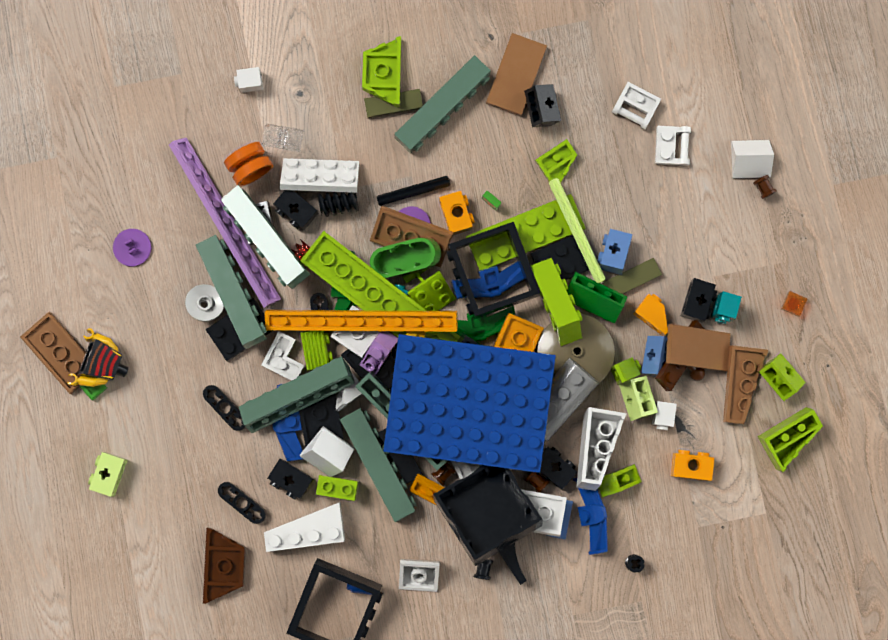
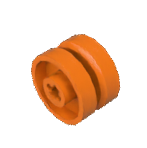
(248, 164)

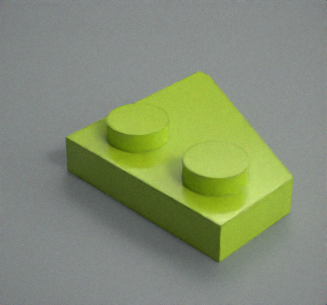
(557, 161)

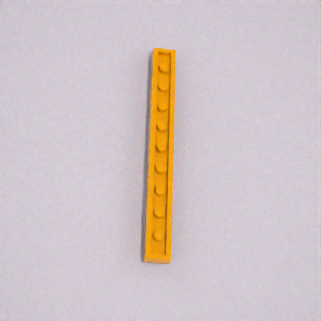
(361, 320)

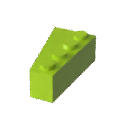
(557, 301)

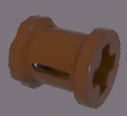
(764, 186)
(437, 475)
(537, 481)

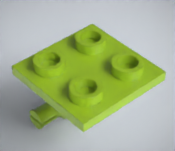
(430, 293)

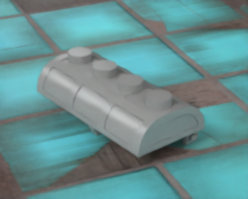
(568, 390)

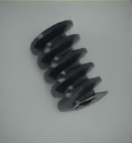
(338, 202)

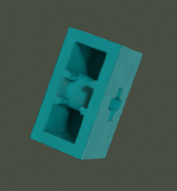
(725, 307)

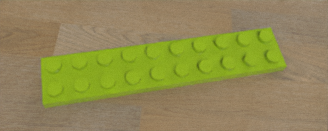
(360, 282)

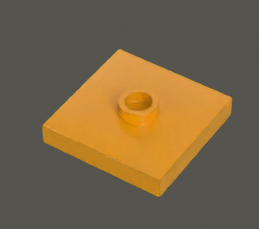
(518, 334)

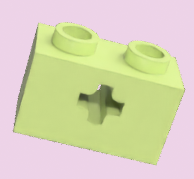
(638, 398)
(108, 485)

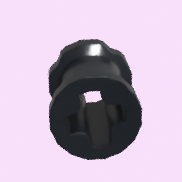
(640, 562)
(483, 570)

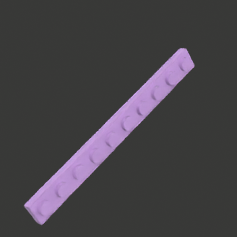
(230, 232)

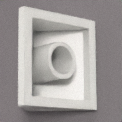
(751, 159)
(327, 452)
(419, 575)

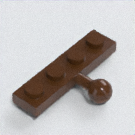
(670, 373)

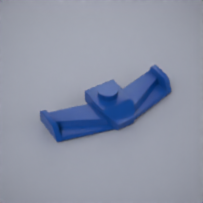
(491, 281)
(287, 436)
(595, 516)

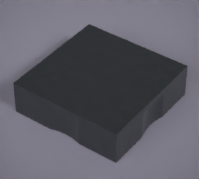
(487, 511)

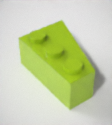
(789, 437)

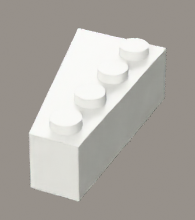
(597, 444)
(311, 530)

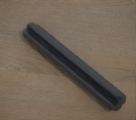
(413, 190)

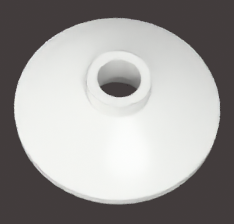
(201, 294)

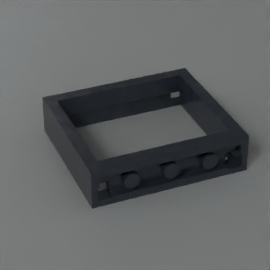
(522, 259)
(344, 576)

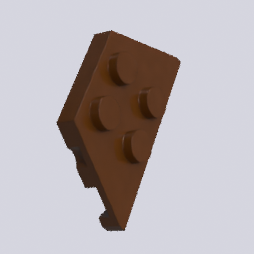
(222, 565)

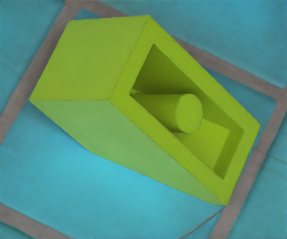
(626, 370)
(619, 480)

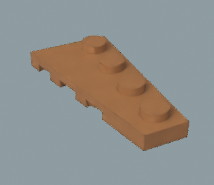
(741, 381)

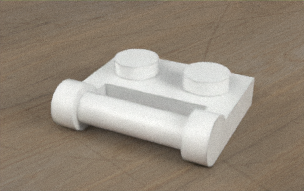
(639, 100)
(666, 145)

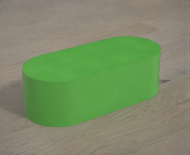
(405, 257)

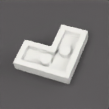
(278, 360)

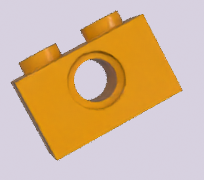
(456, 201)
(704, 465)

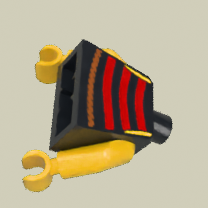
(100, 362)

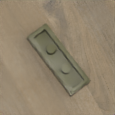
(409, 101)
(634, 277)

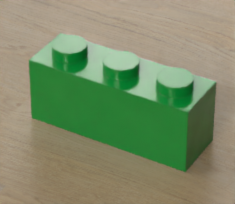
(596, 297)

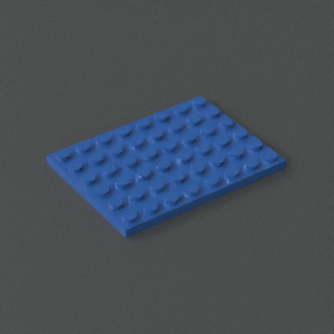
(469, 403)

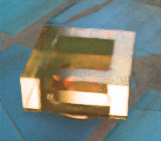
(794, 303)

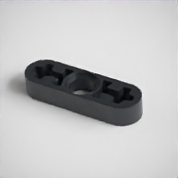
(211, 401)
(250, 515)

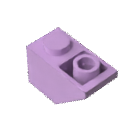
(379, 351)

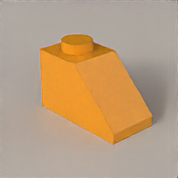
(653, 314)

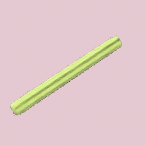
(577, 230)

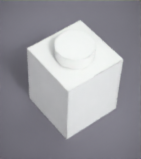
(249, 80)
(665, 416)

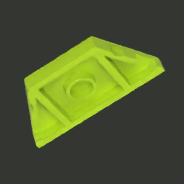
(383, 71)

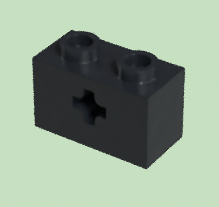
(542, 105)
(291, 199)
(697, 289)
(284, 469)
(561, 477)

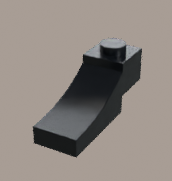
(405, 463)
(510, 558)

